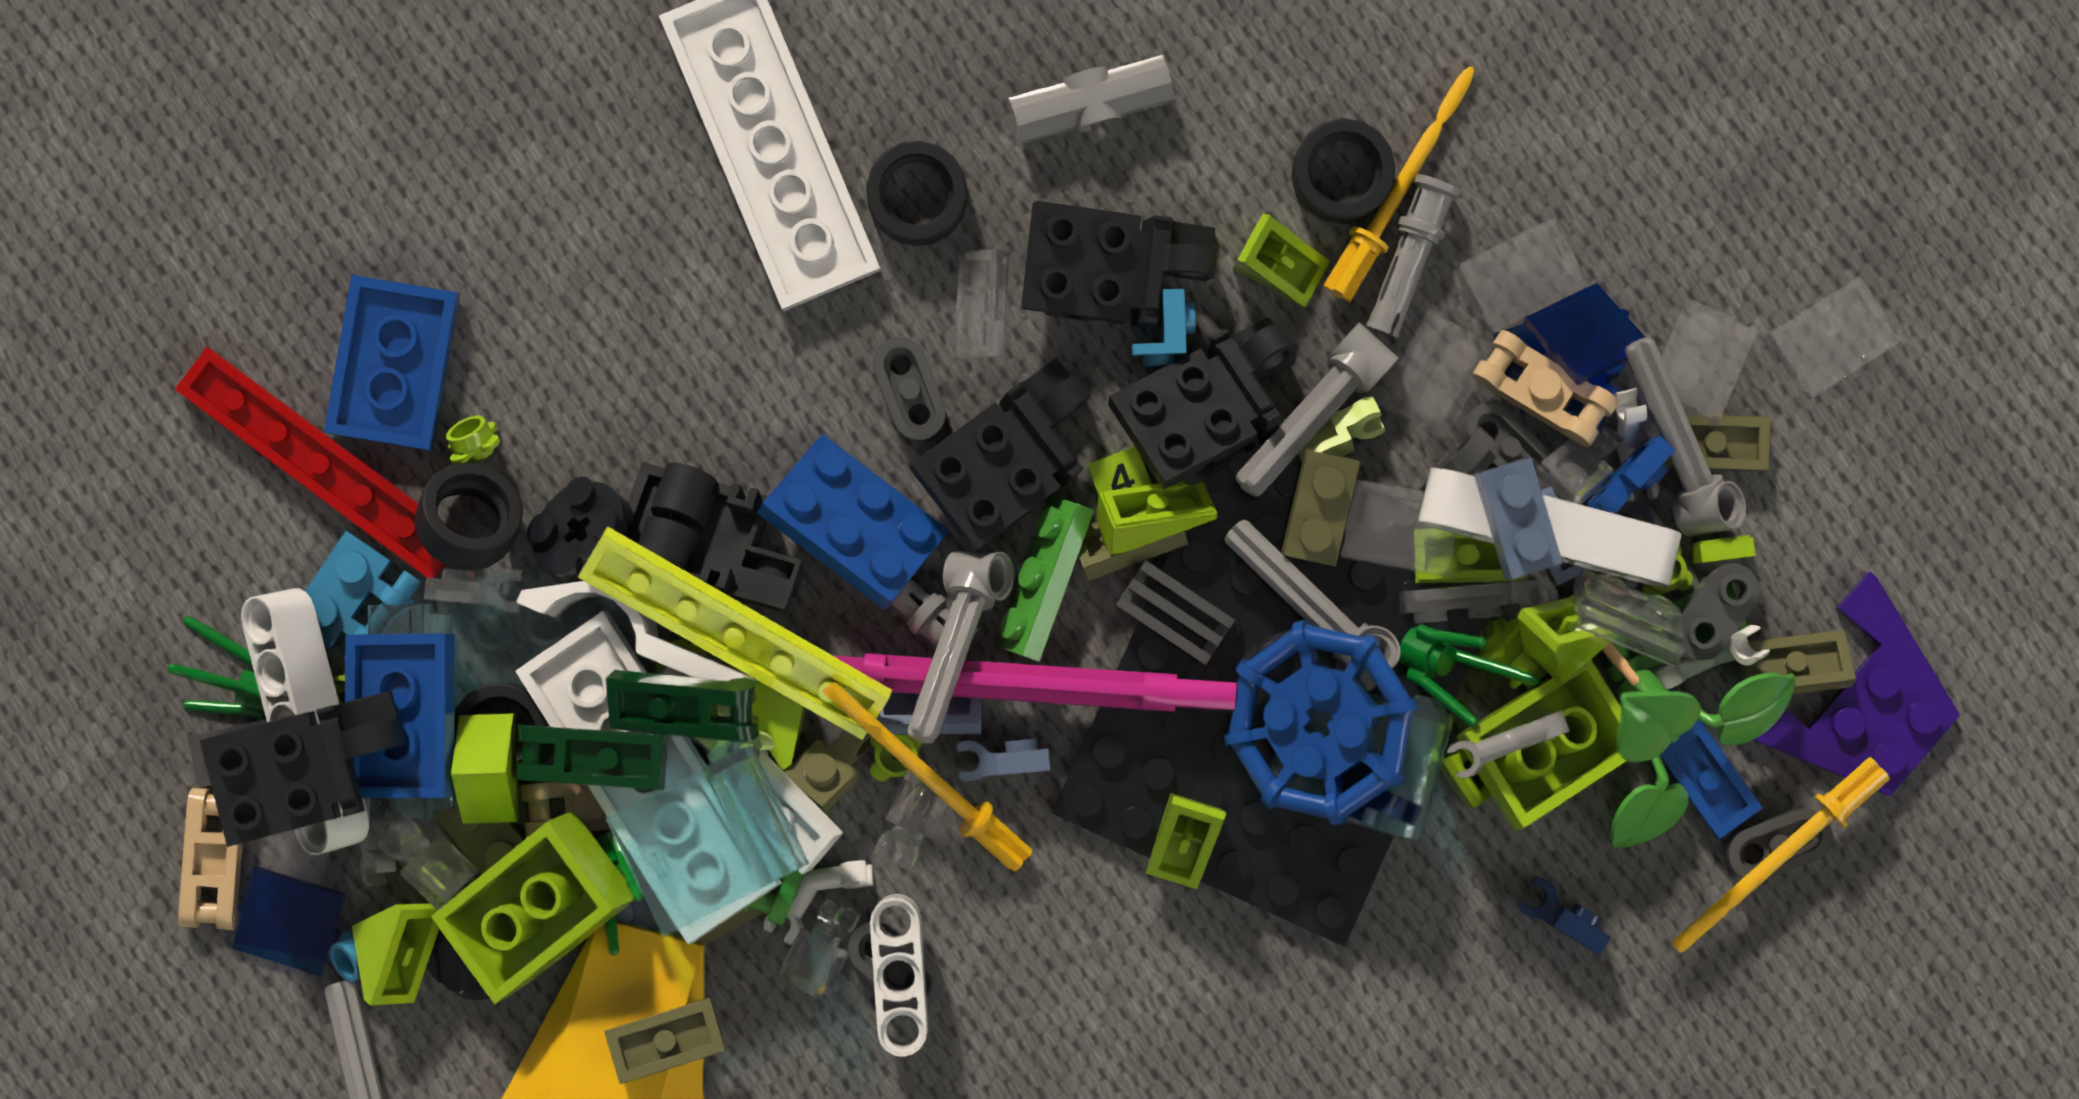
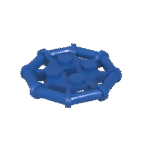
(1351, 729)

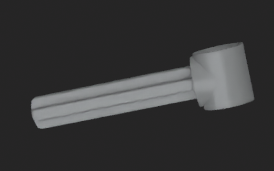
(1353, 368)
(1705, 501)
(973, 585)
(1304, 595)
(353, 1041)

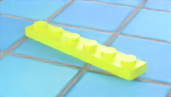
(729, 629)

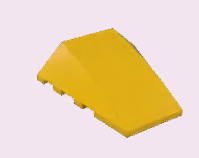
(608, 991)

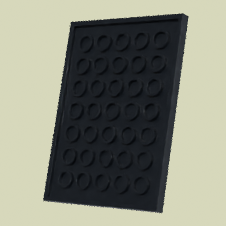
(1137, 757)

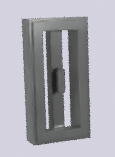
(1213, 637)

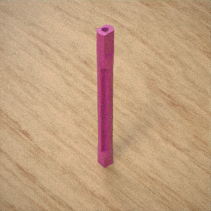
(1053, 684)

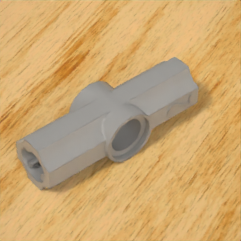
(1092, 98)

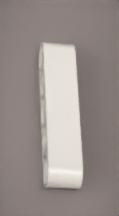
(1582, 533)
(295, 680)

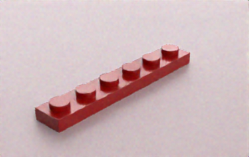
(308, 456)

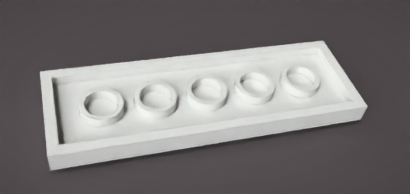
(770, 147)
(572, 693)

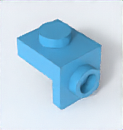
(1177, 321)

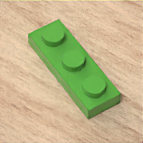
(1044, 578)

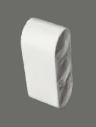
(897, 1001)

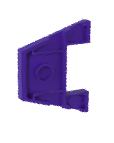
(1888, 713)

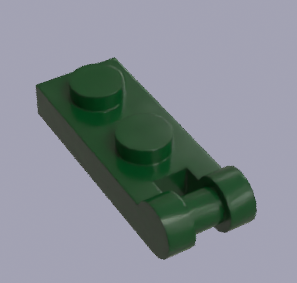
(682, 705)
(593, 757)

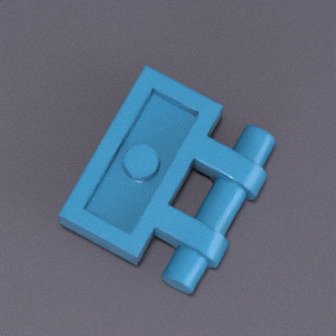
(346, 583)

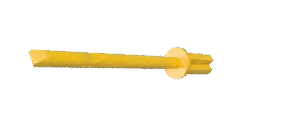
(1366, 244)
(1835, 806)
(978, 821)

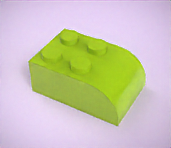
(1551, 772)
(533, 906)

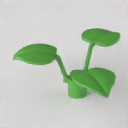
(1657, 717)

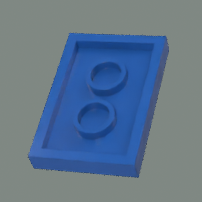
(392, 363)
(853, 521)
(422, 684)

